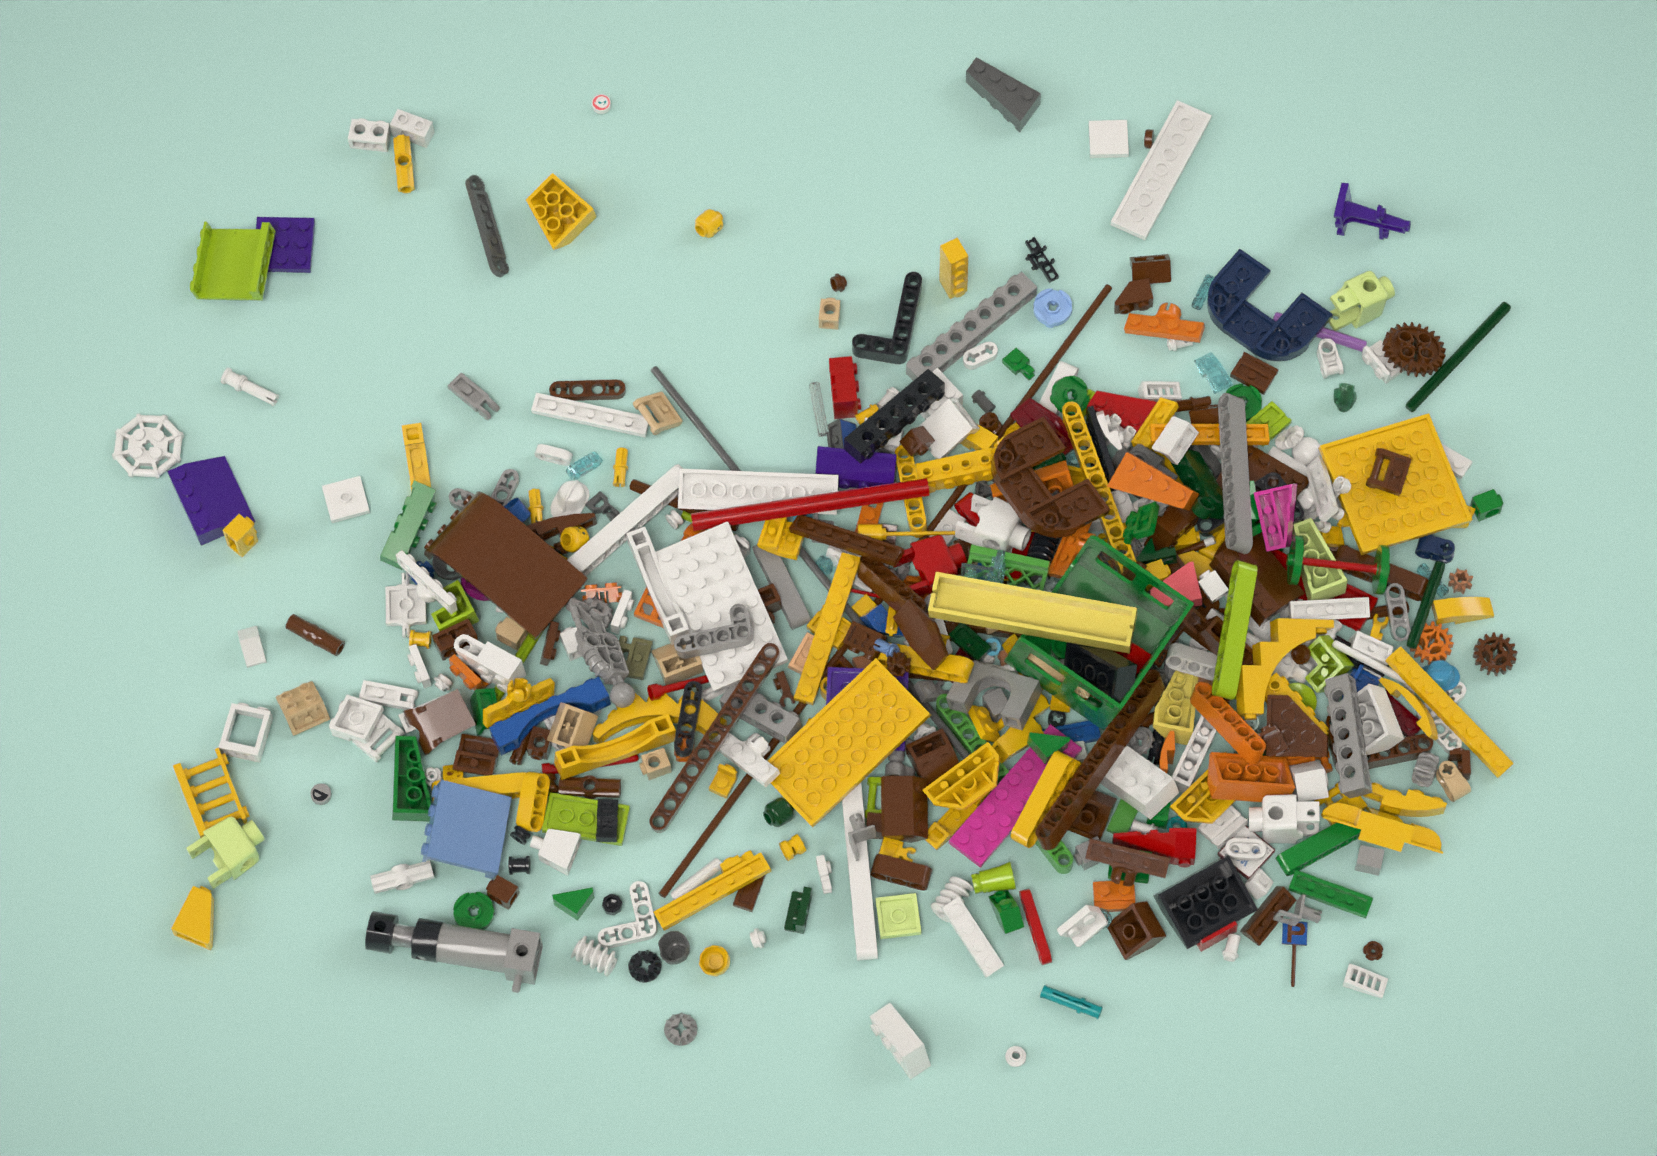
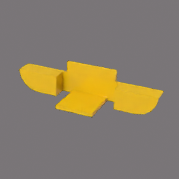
(1382, 827)

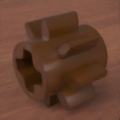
(898, 664)

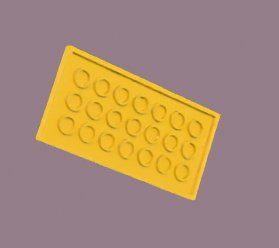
(846, 742)

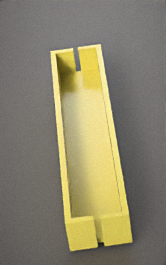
(1032, 612)

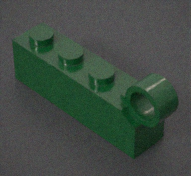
(1198, 477)

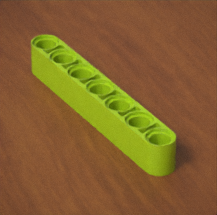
(1234, 630)

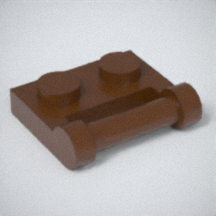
(1395, 472)

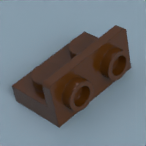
(863, 639)

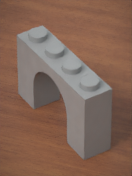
(1023, 697)

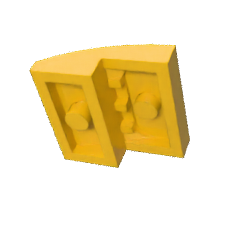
(778, 540)

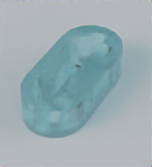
(584, 466)

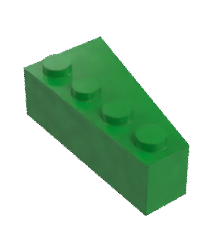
(410, 789)

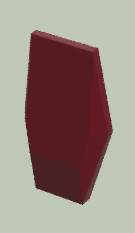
(1032, 410)

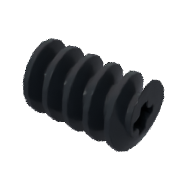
(1042, 547)

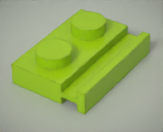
(1274, 417)

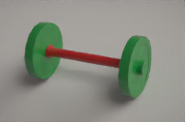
(1380, 568)

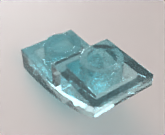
(1214, 372)

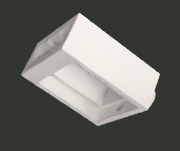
(243, 751)

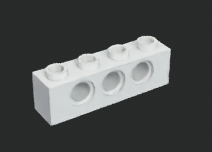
(1194, 754)

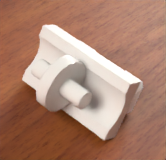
(1128, 432)

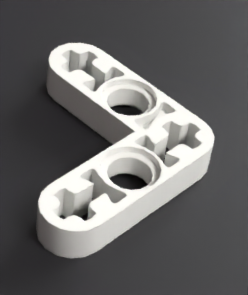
(1452, 737)
(636, 927)

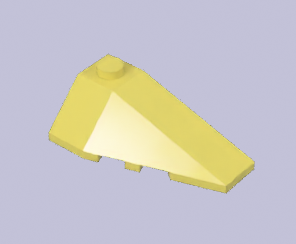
(1174, 708)

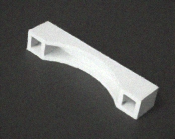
(657, 586)

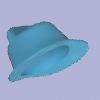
(1443, 674)

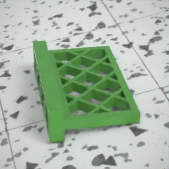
(1013, 563)

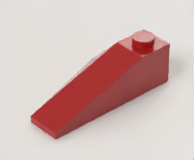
(1177, 844)

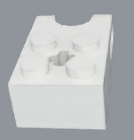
(489, 662)

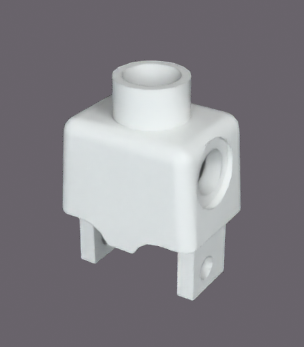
(997, 528)
(1284, 819)

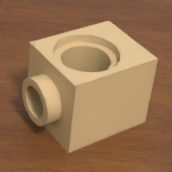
(829, 321)
(510, 633)
(655, 756)

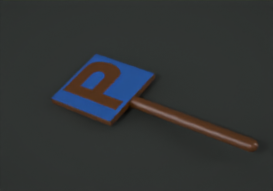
(1294, 936)

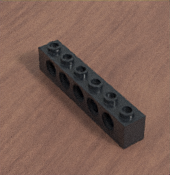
(884, 417)

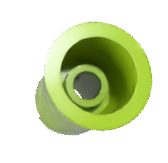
(994, 879)

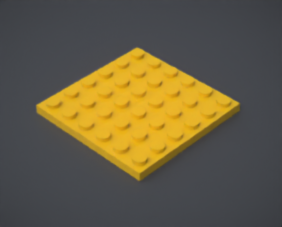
(1429, 494)

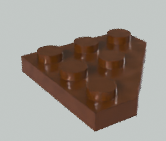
(1297, 728)

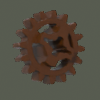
(1504, 657)

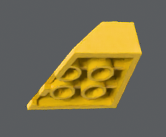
(559, 211)

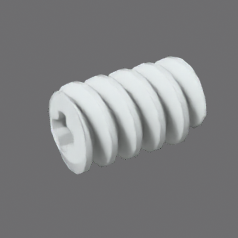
(955, 888)
(594, 956)

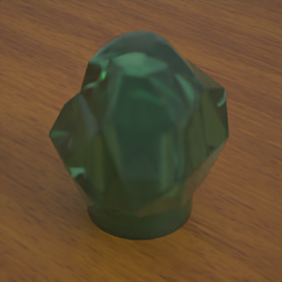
(1344, 397)

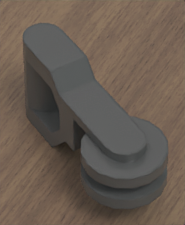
(604, 508)

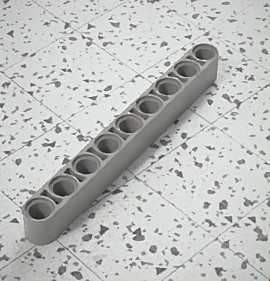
(1235, 473)

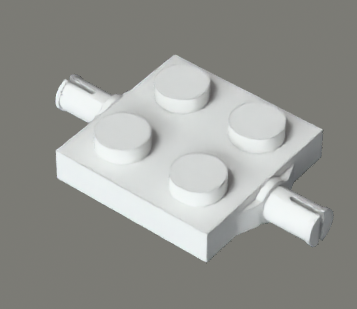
(404, 606)

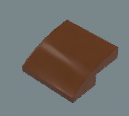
(476, 755)

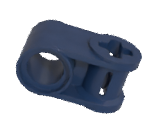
(1433, 548)

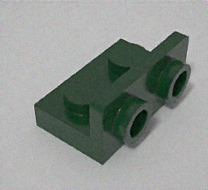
(798, 911)

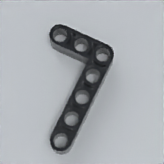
(904, 326)
(1261, 484)

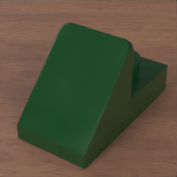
(1149, 554)

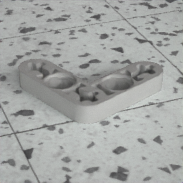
(513, 484)

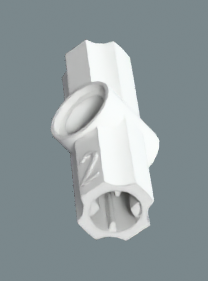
(402, 877)

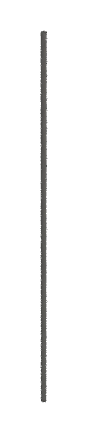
(803, 554)

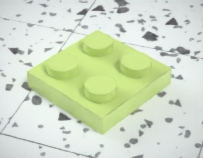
(898, 916)

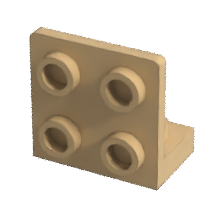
(303, 707)

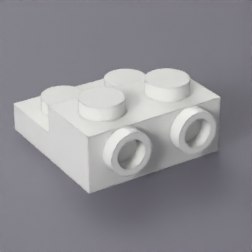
(355, 719)

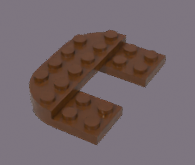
(1025, 492)

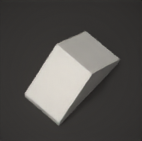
(251, 646)

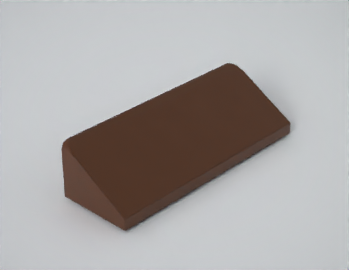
(1262, 921)

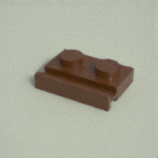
(1254, 372)

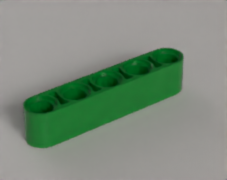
(1316, 847)

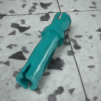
(1072, 1002)

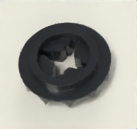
(640, 974)

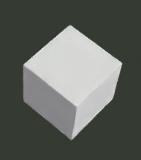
(1309, 781)

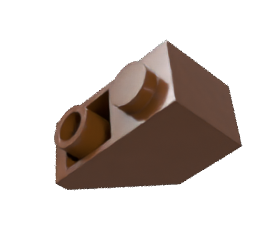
(1135, 296)

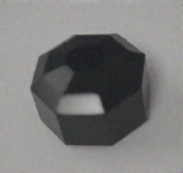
(612, 904)

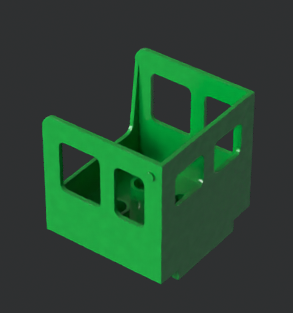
(1095, 580)

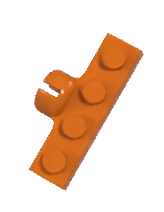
(1165, 325)
(1068, 550)

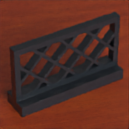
(1099, 444)

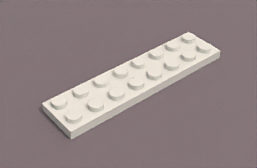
(1161, 170)
(738, 488)

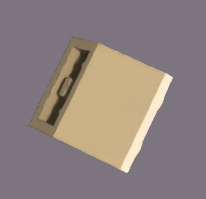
(674, 668)
(572, 726)

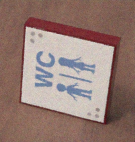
(1248, 868)

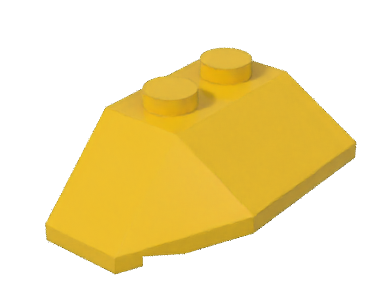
(966, 780)
(1197, 804)

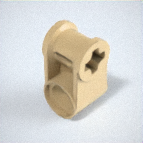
(1454, 783)

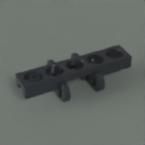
(1042, 265)

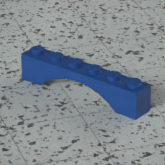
(512, 731)

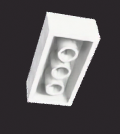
(1140, 783)

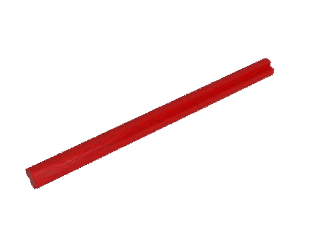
(811, 504)

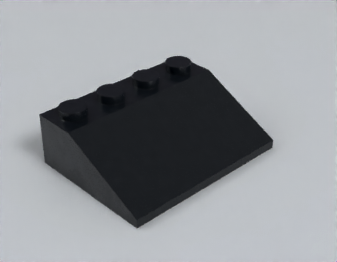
(1205, 901)

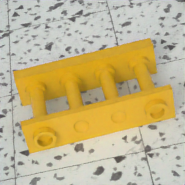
(191, 792)

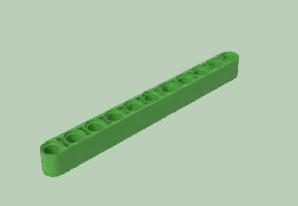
(972, 745)

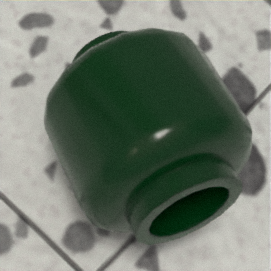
(778, 812)

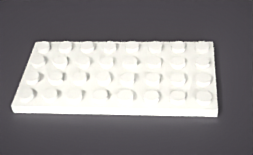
(706, 581)

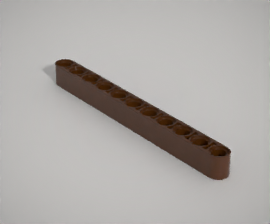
(714, 747)
(1099, 761)

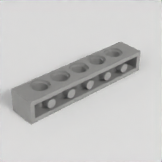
(1360, 783)

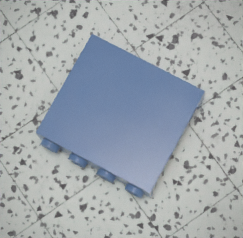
(466, 827)

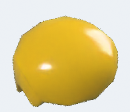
(714, 960)

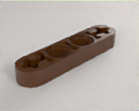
(587, 386)

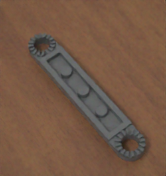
(487, 226)

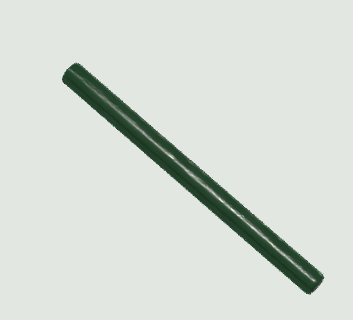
(1458, 357)

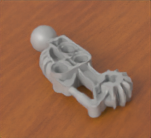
(601, 648)

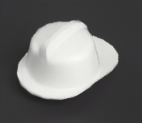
(570, 499)

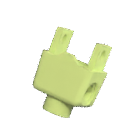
(1364, 291)
(232, 848)

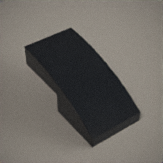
(607, 820)

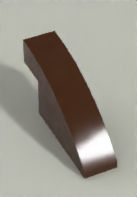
(1209, 632)

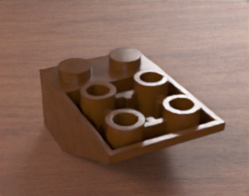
(932, 755)

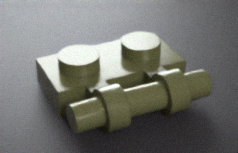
(638, 656)

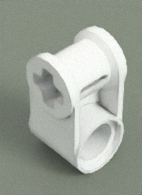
(1329, 362)

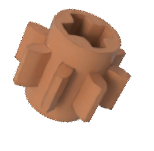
(1455, 578)

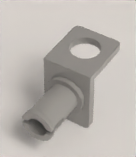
(860, 833)
(1301, 911)

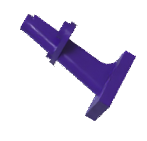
(1348, 211)

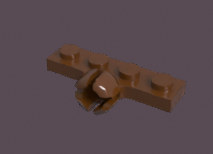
(1126, 861)

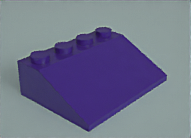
(209, 496)

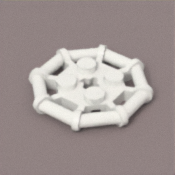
(148, 435)

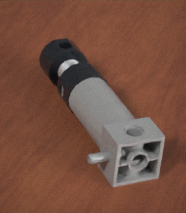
(436, 941)

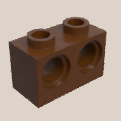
(445, 639)

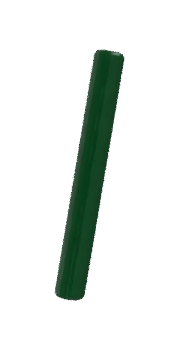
(1425, 605)

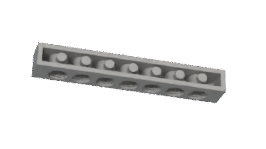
(1020, 284)

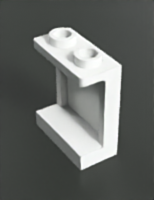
(949, 427)

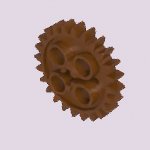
(1401, 350)

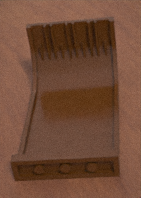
(506, 563)

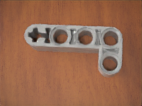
(713, 635)

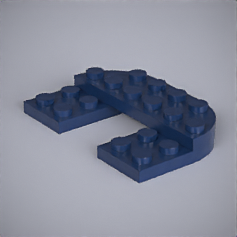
(1251, 327)

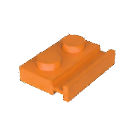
(1113, 896)

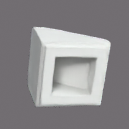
(1258, 884)

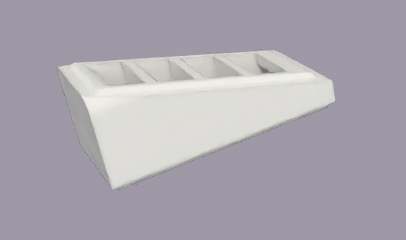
(1150, 386)
(1355, 985)

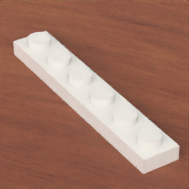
(590, 415)

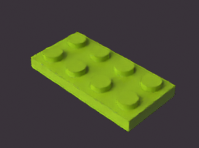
(580, 817)

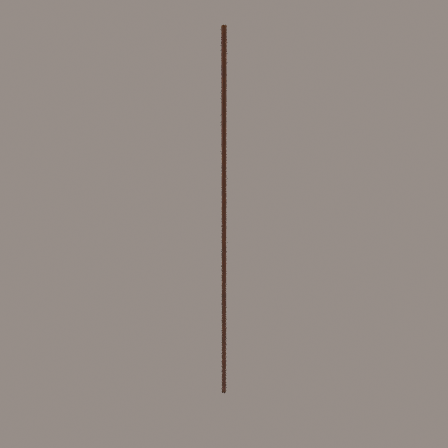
(839, 653)

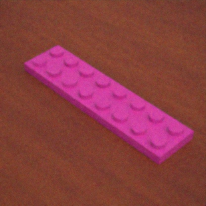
(1002, 807)

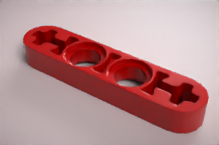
(1035, 927)

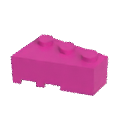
(1276, 515)

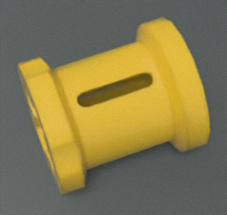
(420, 639)

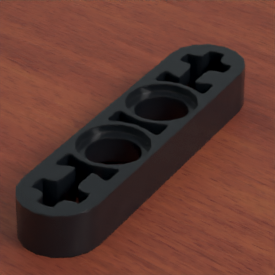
(691, 719)

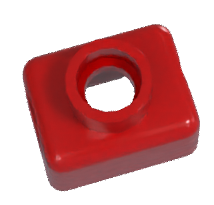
(932, 556)

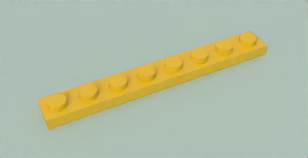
(827, 629)
(1449, 712)

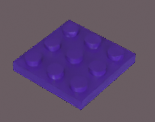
(292, 243)

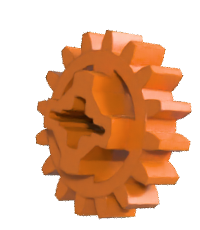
(1440, 647)

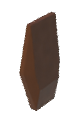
(921, 634)

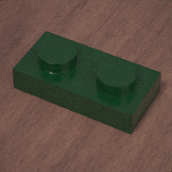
(970, 642)

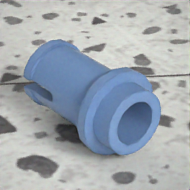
(886, 648)

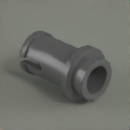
(984, 403)

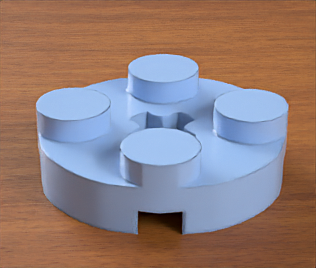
(1053, 297)

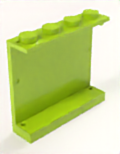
(232, 263)

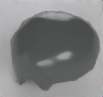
(674, 947)

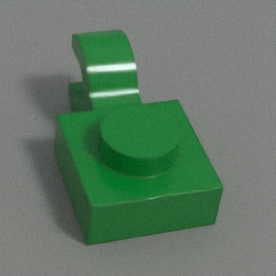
(1018, 362)

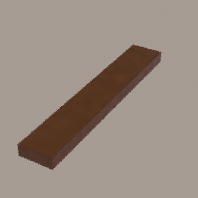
(846, 540)

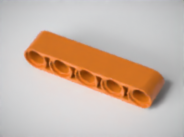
(1228, 723)

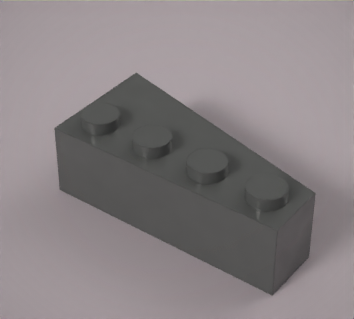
(1007, 95)

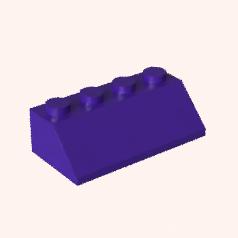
(851, 474)

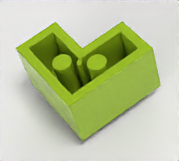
(465, 610)
(1329, 660)

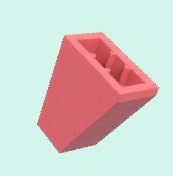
(1184, 582)

